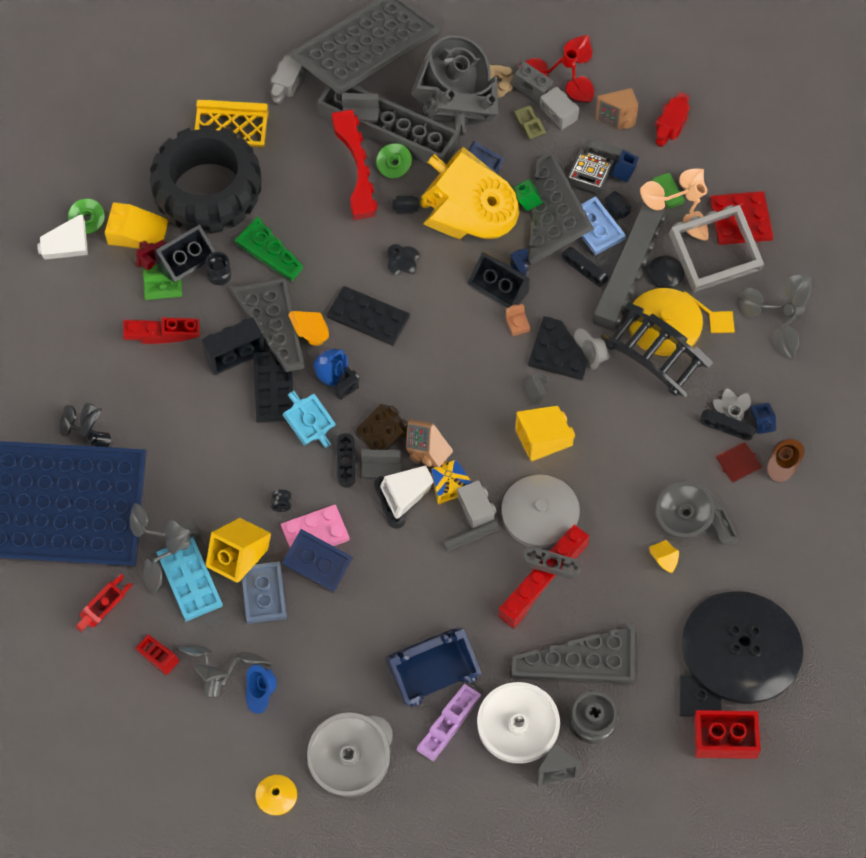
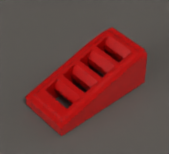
(165, 663)

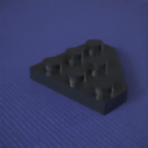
(557, 351)

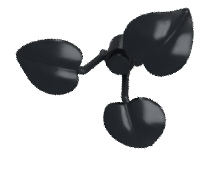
(87, 419)

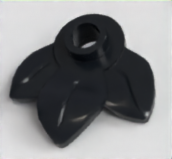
(404, 261)

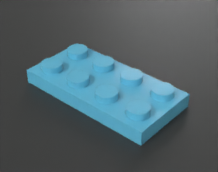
(190, 581)

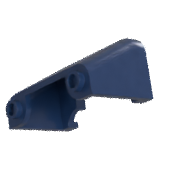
(433, 665)

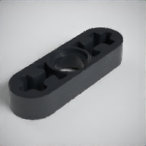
(584, 266)
(727, 424)
(351, 466)
(387, 510)

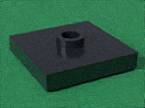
(696, 697)

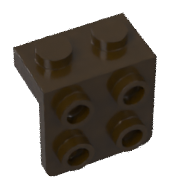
(382, 427)

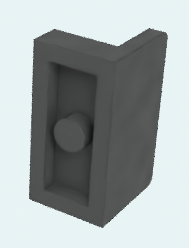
(363, 105)
(380, 463)

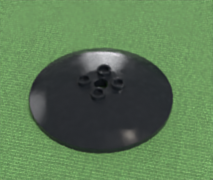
(739, 671)

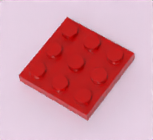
(755, 212)

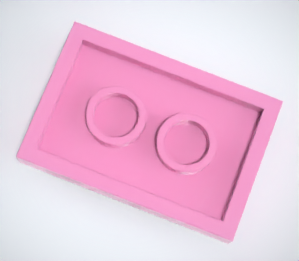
(323, 524)

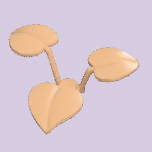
(693, 182)

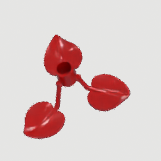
(574, 51)

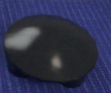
(665, 271)

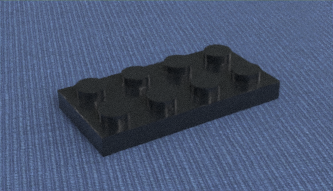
(368, 315)
(271, 388)

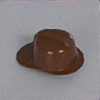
(785, 459)

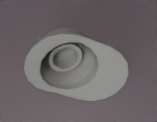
(592, 348)

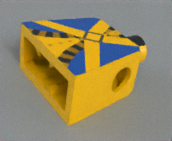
(447, 480)

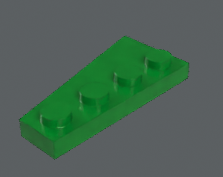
(265, 247)

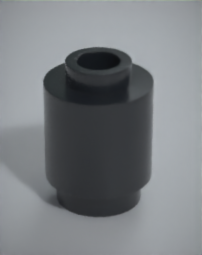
(405, 204)
(618, 204)

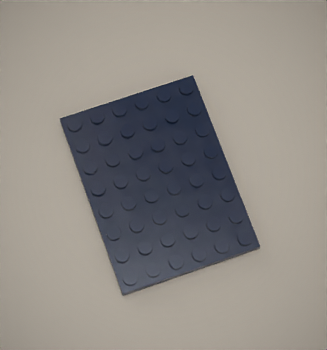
(69, 502)

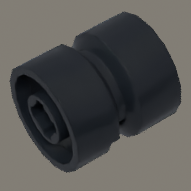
(218, 268)

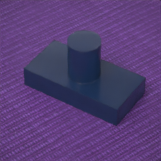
(487, 156)

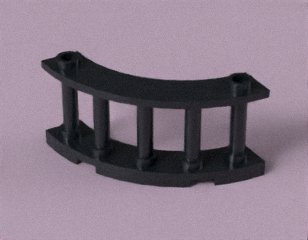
(666, 332)

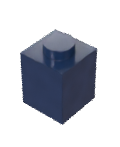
(624, 166)

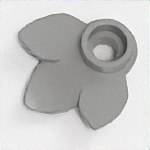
(732, 403)

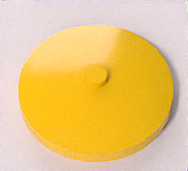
(673, 308)

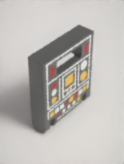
(592, 167)

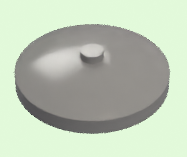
(539, 510)
(348, 754)

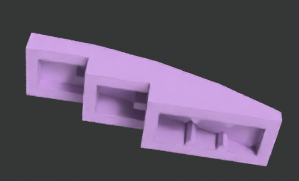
(449, 722)

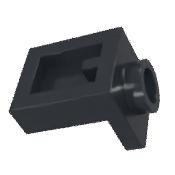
(347, 385)

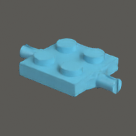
(309, 419)

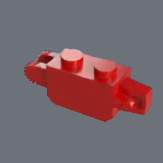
(673, 119)
(102, 604)

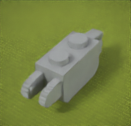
(286, 79)

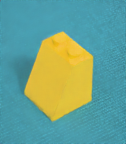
(543, 431)
(236, 548)

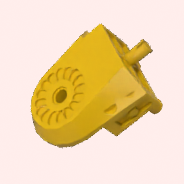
(469, 198)

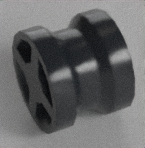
(281, 500)

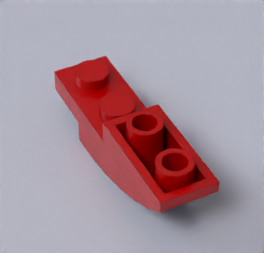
(164, 331)

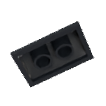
(183, 254)
(499, 280)

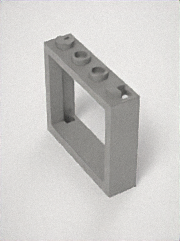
(699, 284)

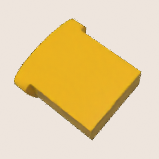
(665, 555)

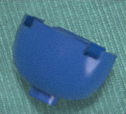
(330, 366)

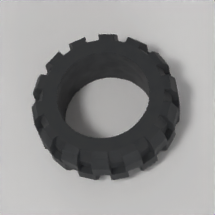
(201, 148)

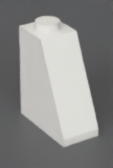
(65, 240)
(406, 488)

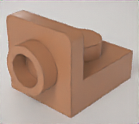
(517, 320)

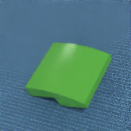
(159, 286)

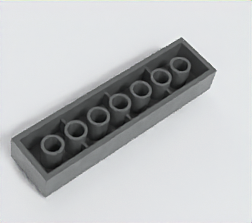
(398, 125)

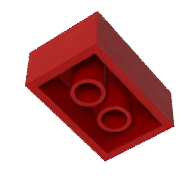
(726, 734)

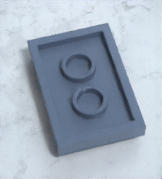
(264, 593)

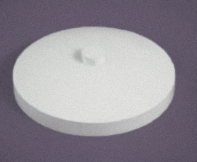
(518, 722)

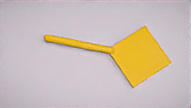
(719, 321)

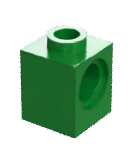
(527, 195)

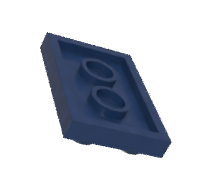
(317, 560)

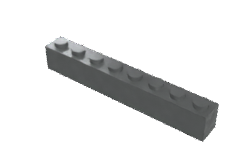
(629, 267)

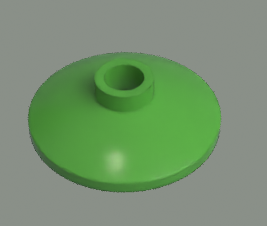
(388, 155)
(90, 208)

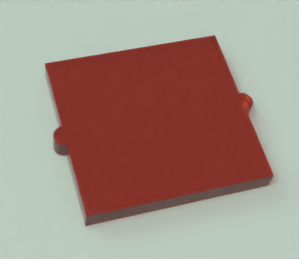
(738, 462)

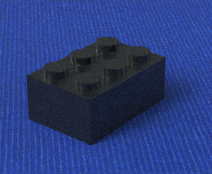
(233, 345)

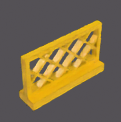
(235, 109)

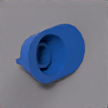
(260, 686)

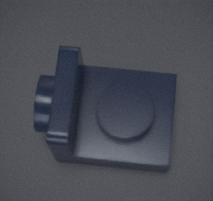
(518, 259)
(764, 418)

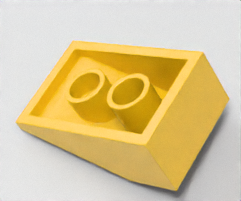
(132, 225)

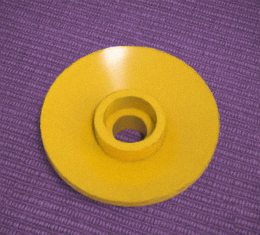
(280, 803)

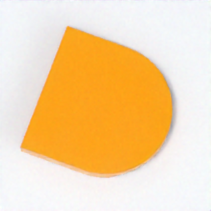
(310, 326)

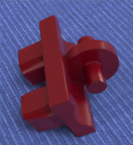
(146, 254)

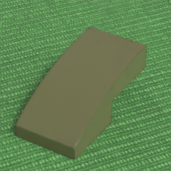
(529, 123)

